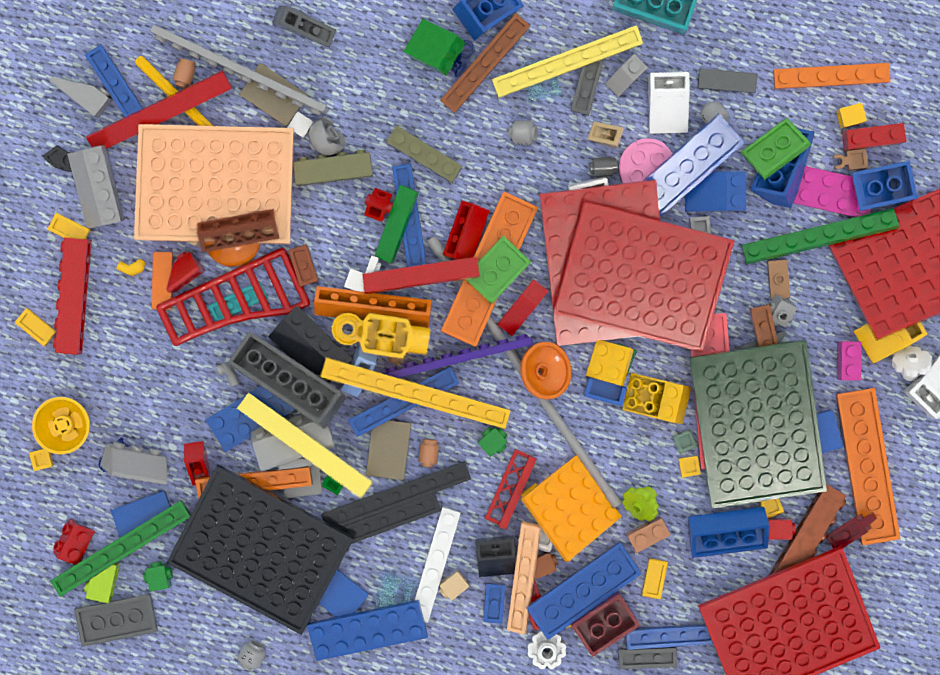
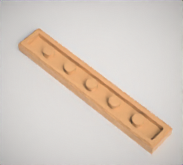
(524, 577)

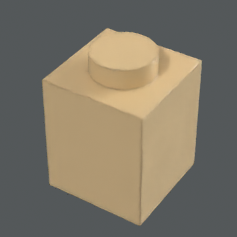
(453, 585)

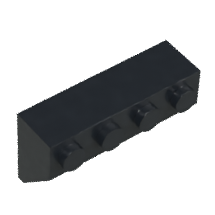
(306, 342)

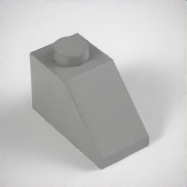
(626, 75)

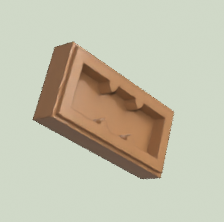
(778, 278)

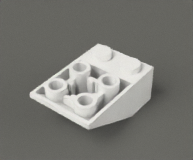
(668, 102)
(926, 391)

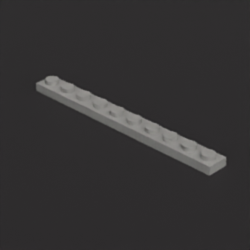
(246, 74)

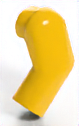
(132, 269)

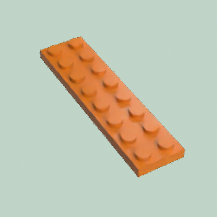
(470, 309)
(868, 463)

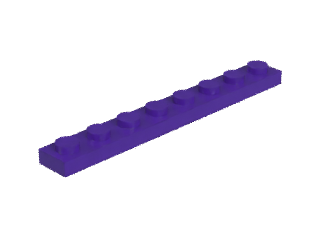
(465, 355)

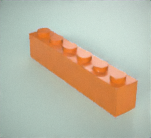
(334, 302)

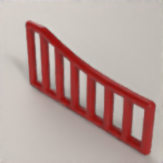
(229, 319)

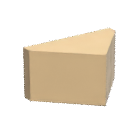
(605, 134)

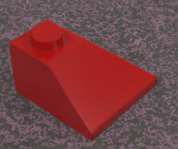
(184, 271)

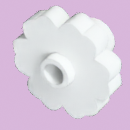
(912, 362)
(544, 659)

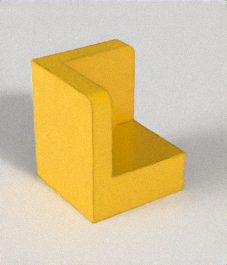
(851, 115)

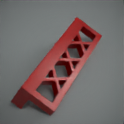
(515, 495)

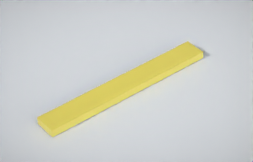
(567, 61)
(305, 445)

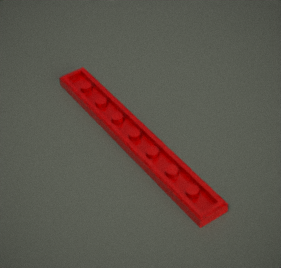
(161, 110)

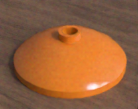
(234, 256)
(553, 367)

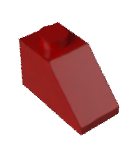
(196, 460)

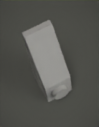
(88, 96)

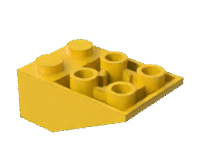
(889, 345)
(656, 398)

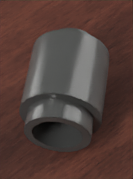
(603, 166)

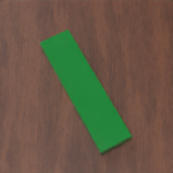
(396, 223)

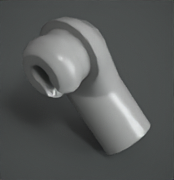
(230, 373)

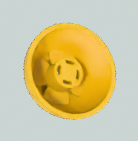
(51, 422)

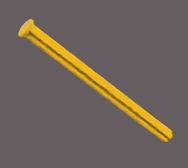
(169, 89)

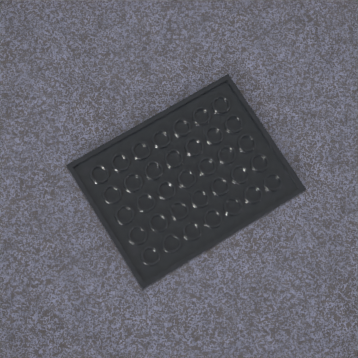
(259, 549)

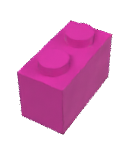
(848, 360)

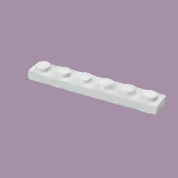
(436, 560)

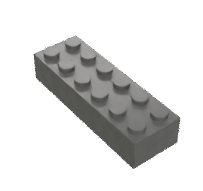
(287, 380)

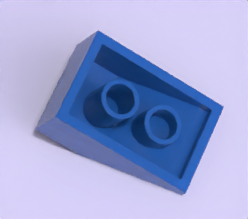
(483, 15)
(884, 185)
(718, 193)

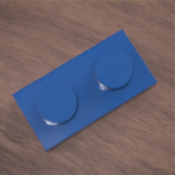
(494, 603)

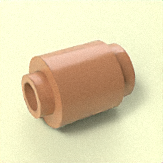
(184, 73)
(428, 452)

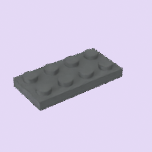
(116, 620)

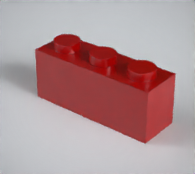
(874, 137)
(466, 231)

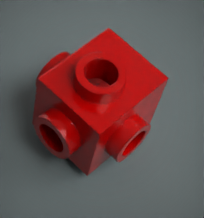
(378, 204)

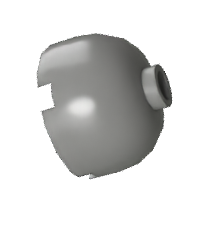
(325, 138)

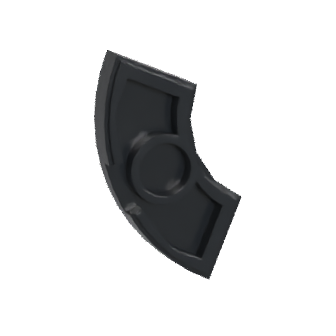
(58, 158)

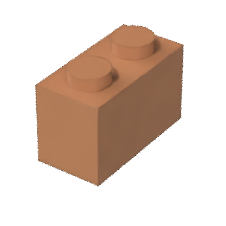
(648, 534)

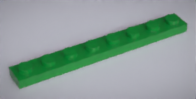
(820, 236)
(120, 548)

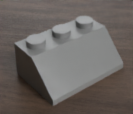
(135, 463)

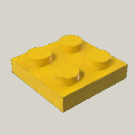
(609, 362)

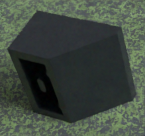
(496, 556)

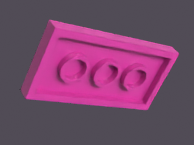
(828, 192)

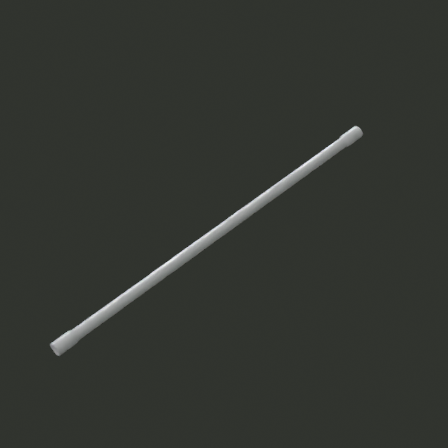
(609, 493)

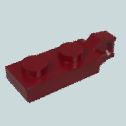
(850, 530)

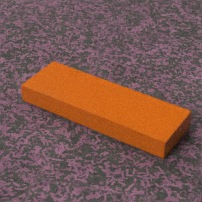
(160, 276)

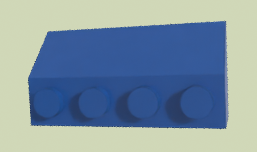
(728, 532)

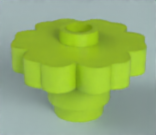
(641, 503)

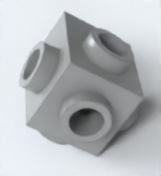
(782, 310)

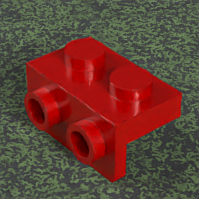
(73, 542)

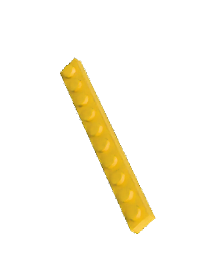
(415, 393)

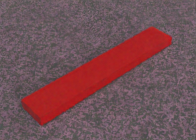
(421, 275)

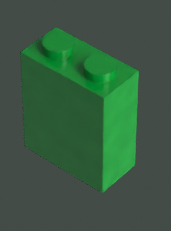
(434, 47)

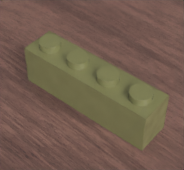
(424, 154)
(333, 169)

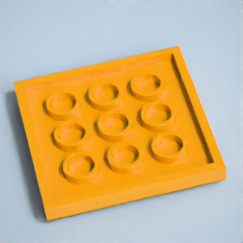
(570, 508)

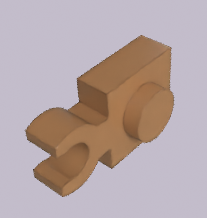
(854, 159)

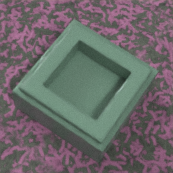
(684, 441)

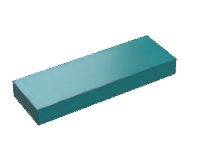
(233, 304)

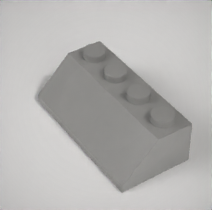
(96, 186)
(273, 452)

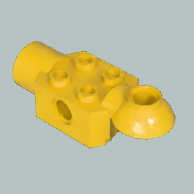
(382, 334)

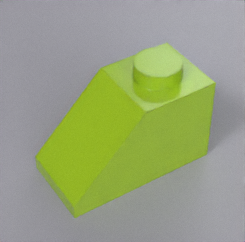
(102, 585)

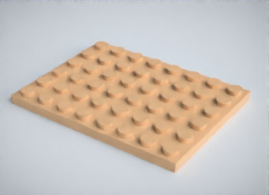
(211, 175)

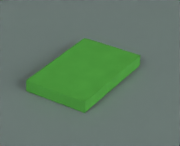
(775, 148)
(498, 269)

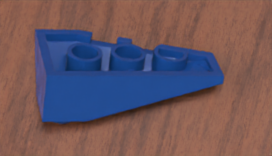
(784, 184)

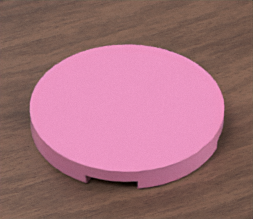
(642, 159)

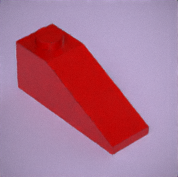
(522, 307)

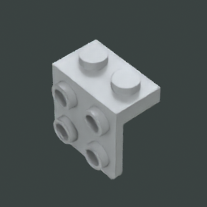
(316, 487)

